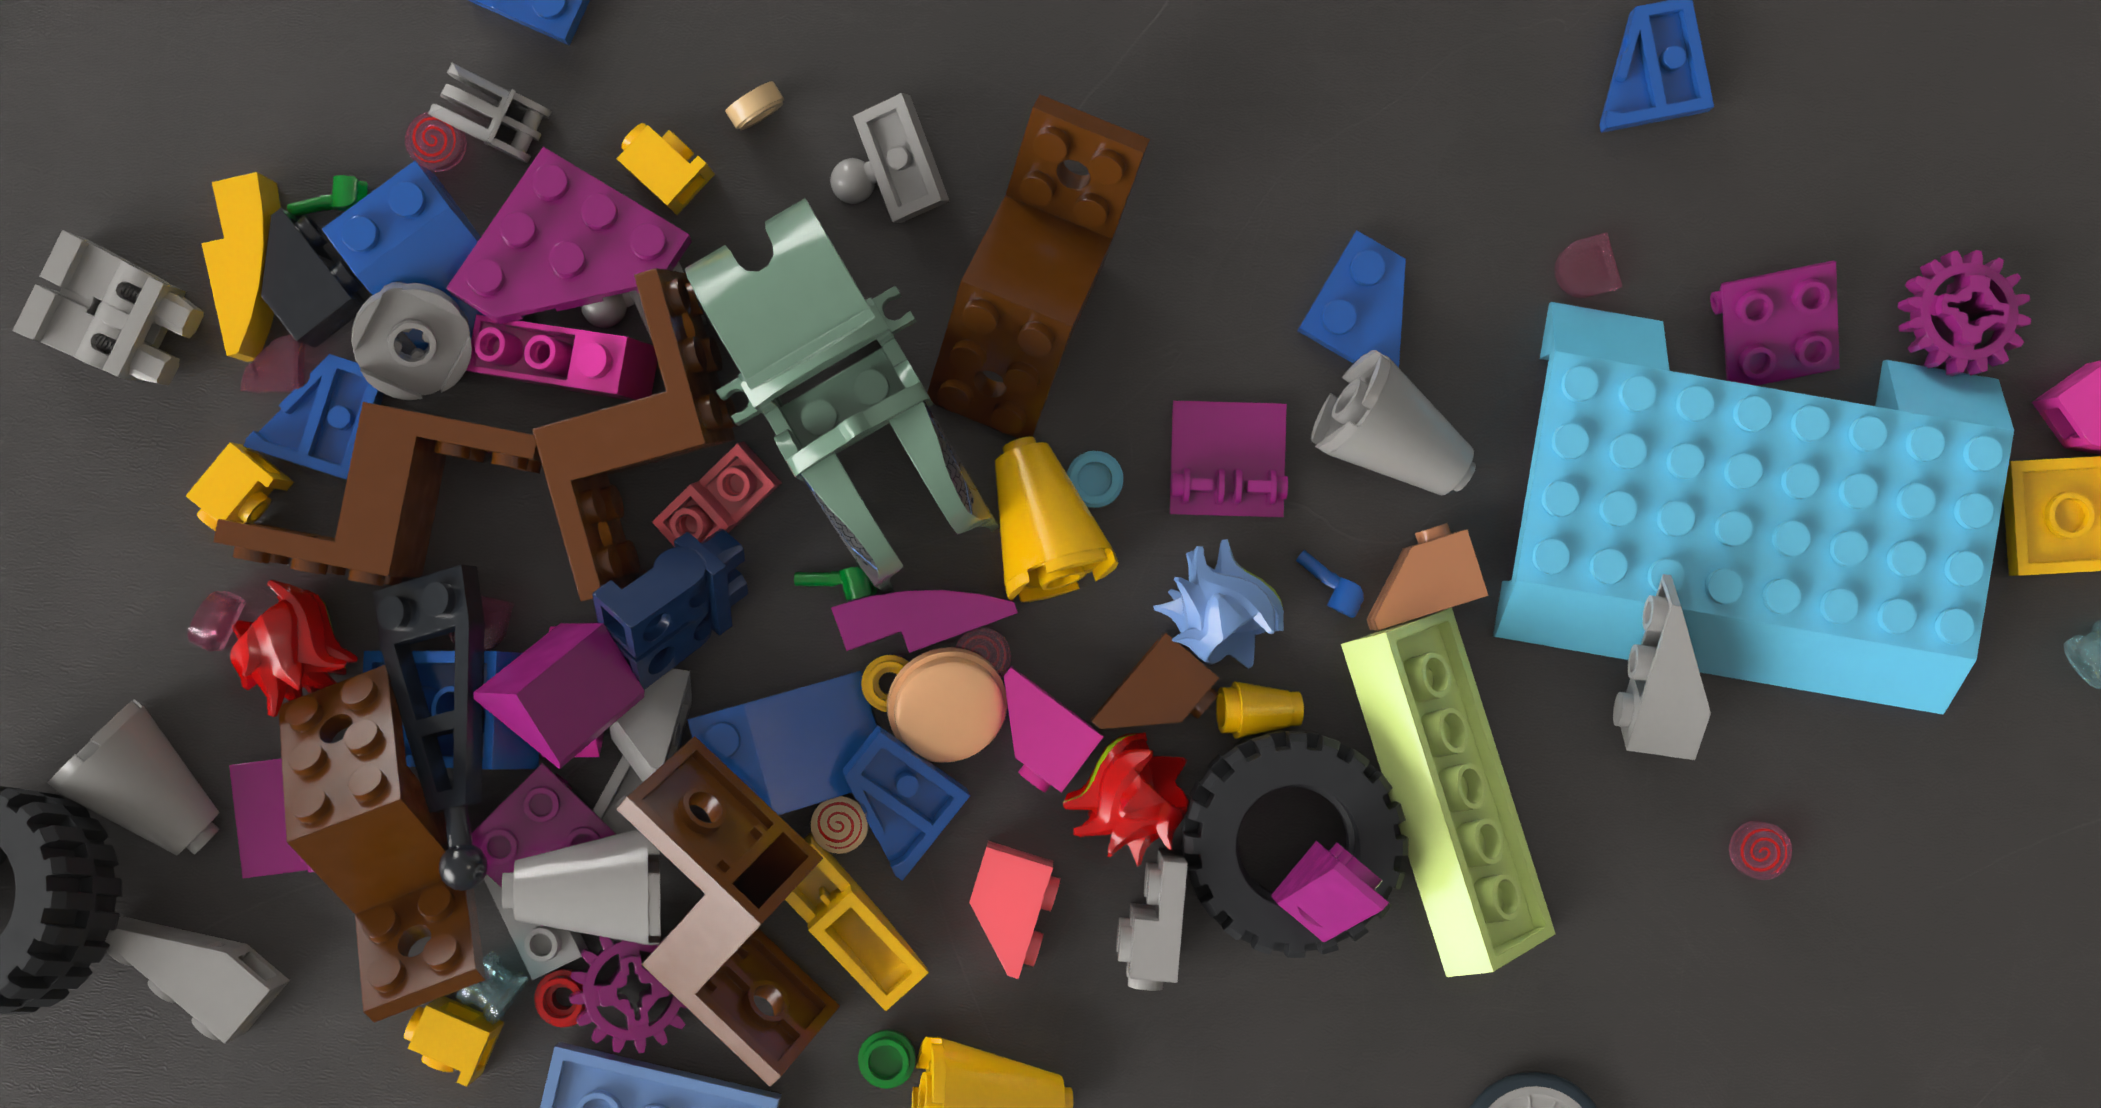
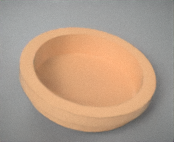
(947, 704)

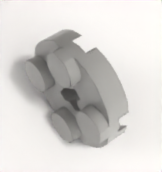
(400, 309)

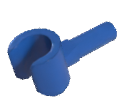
(1346, 595)

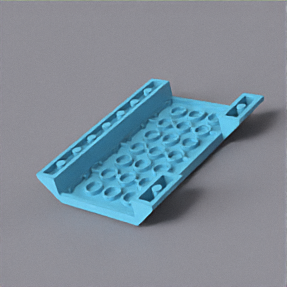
(1796, 526)

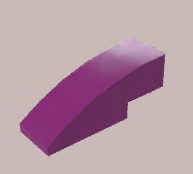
(920, 616)

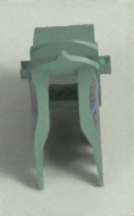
(800, 321)

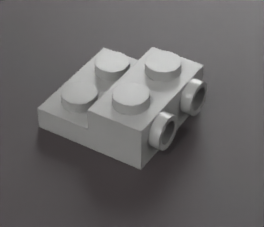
(1153, 932)

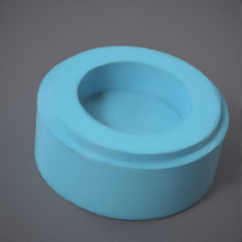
(1096, 478)

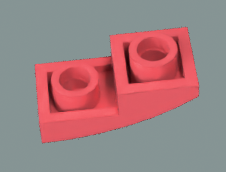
(720, 497)

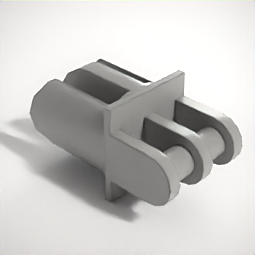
(494, 114)

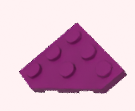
(563, 245)

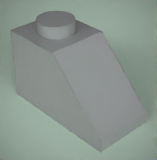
(656, 724)

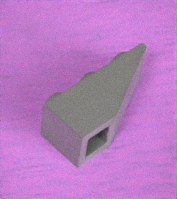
(1665, 698)
(210, 977)

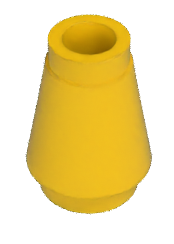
(1257, 709)

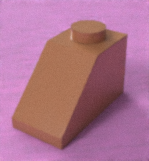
(1429, 578)

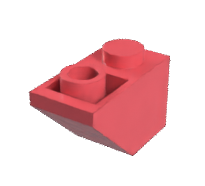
(1008, 901)

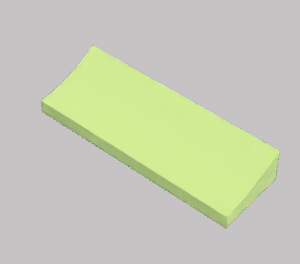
(1452, 792)

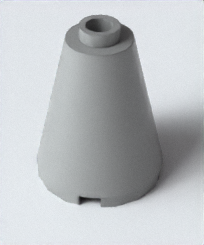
(1392, 429)
(139, 783)
(591, 888)

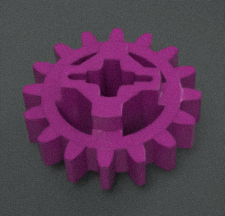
(1981, 295)
(605, 994)

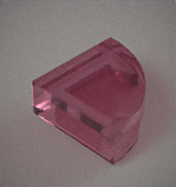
(276, 368)

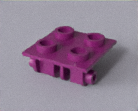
(1780, 324)
(1228, 459)
(261, 820)
(536, 820)

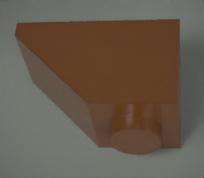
(1159, 689)

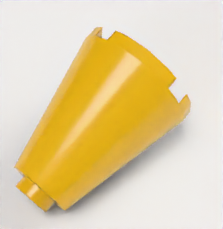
(1045, 525)
(978, 1079)

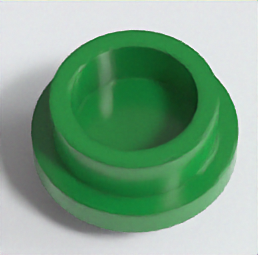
(886, 1059)

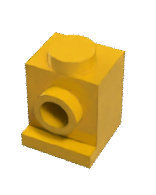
(664, 166)
(237, 486)
(452, 1038)

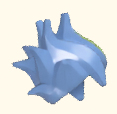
(1222, 608)

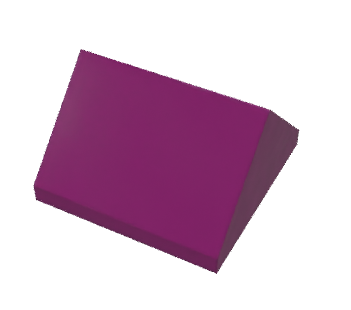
(563, 690)

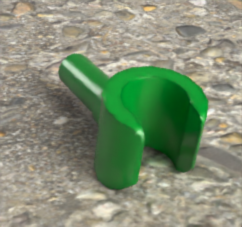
(345, 194)
(853, 579)

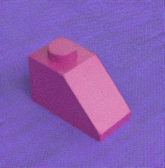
(1046, 734)

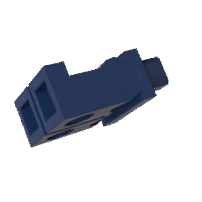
(674, 604)

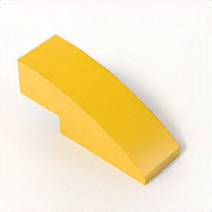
(239, 260)
(856, 931)

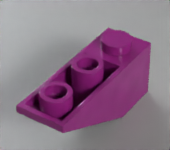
(1329, 891)

